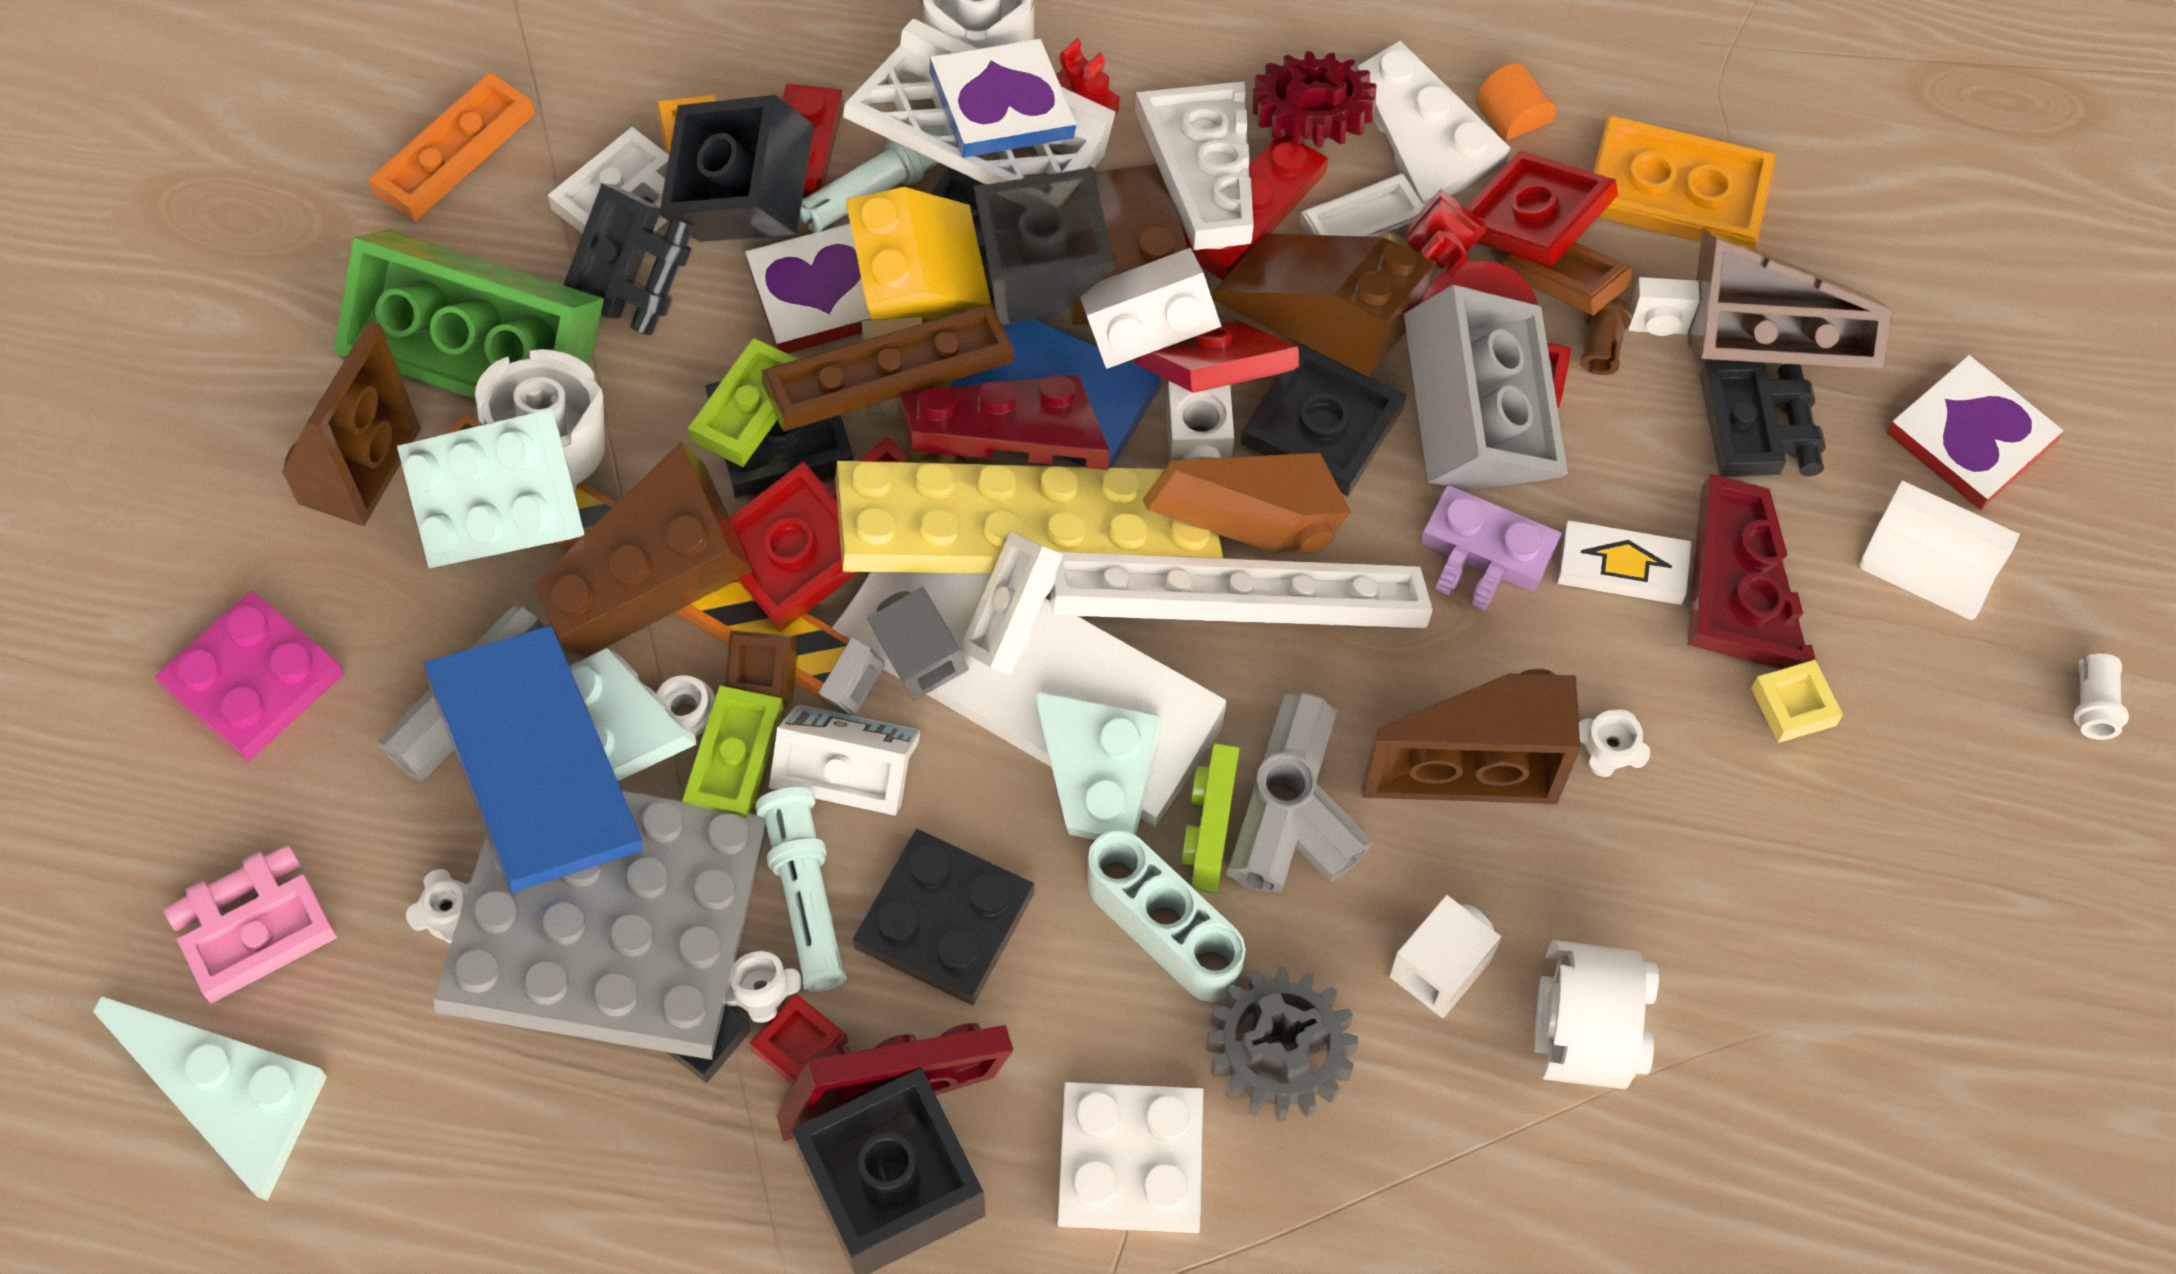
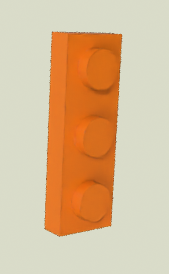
(452, 146)

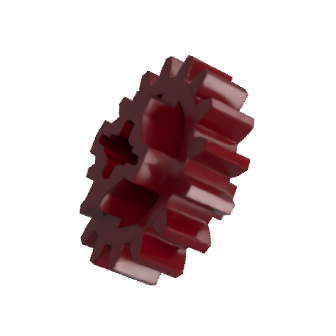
(1314, 99)

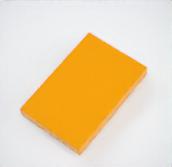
(1683, 181)

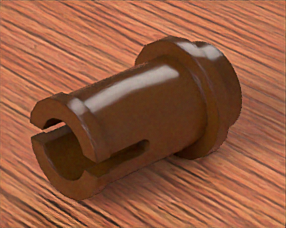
(1605, 337)

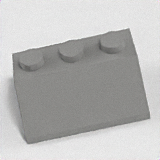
(1484, 391)

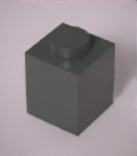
(917, 642)

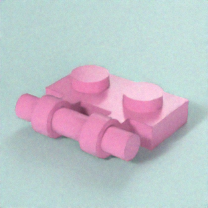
(256, 936)

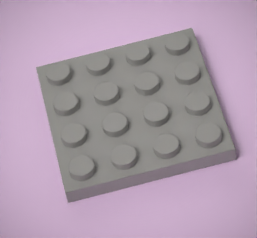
(617, 949)

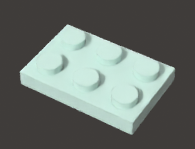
(491, 489)

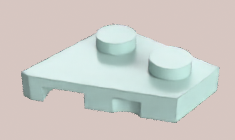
(627, 714)
(1098, 762)

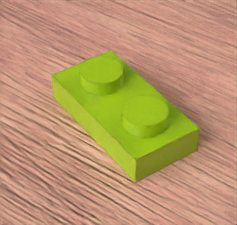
(739, 409)
(734, 751)
(1206, 842)

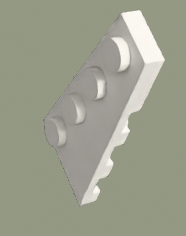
(1203, 158)

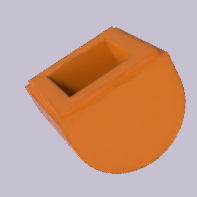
(1514, 102)

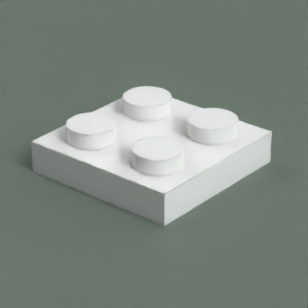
(1131, 1157)

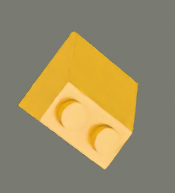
(916, 255)

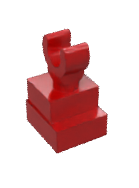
(1086, 77)
(1445, 232)

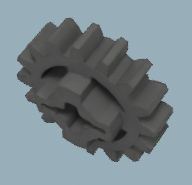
(1274, 1015)

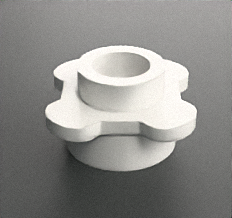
(1623, 728)
(427, 911)
(756, 971)

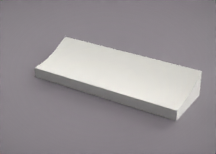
(1062, 660)

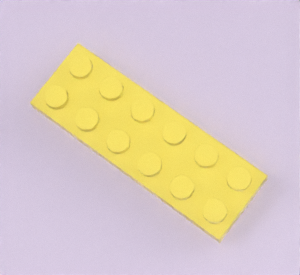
(962, 515)

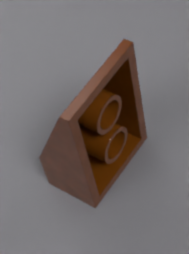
(1138, 221)
(1330, 292)
(354, 434)
(1485, 745)

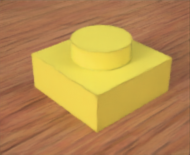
(1796, 701)

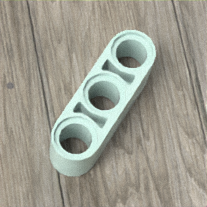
(1159, 886)

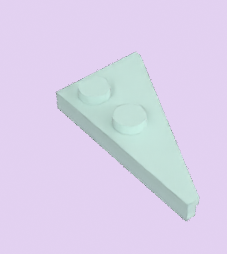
(233, 1093)

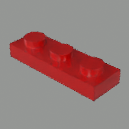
(1278, 183)

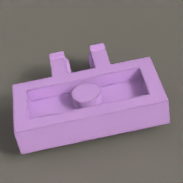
(1489, 540)

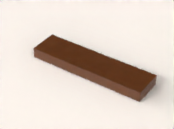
(886, 366)

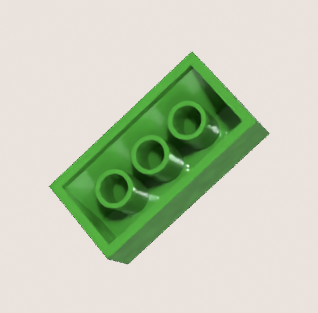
(455, 312)

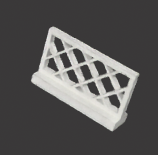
(912, 63)

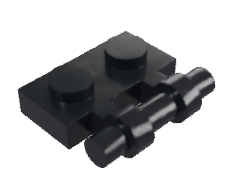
(612, 252)
(1745, 422)

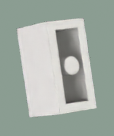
(1150, 308)

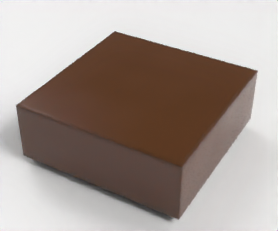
(762, 663)

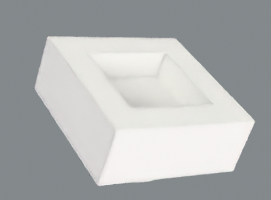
(1663, 305)

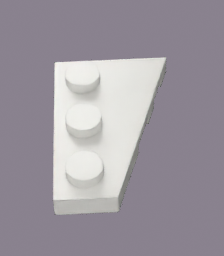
(1429, 127)

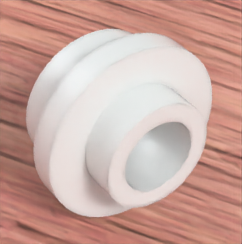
(692, 691)

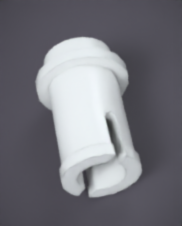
(2100, 697)

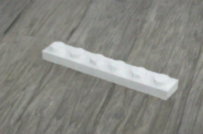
(1240, 590)

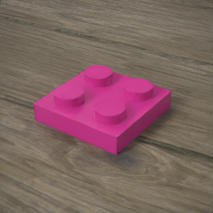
(249, 675)

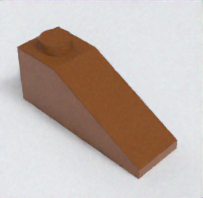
(1256, 500)

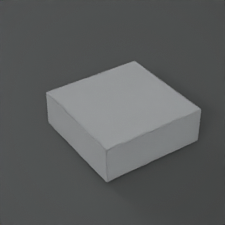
(852, 677)

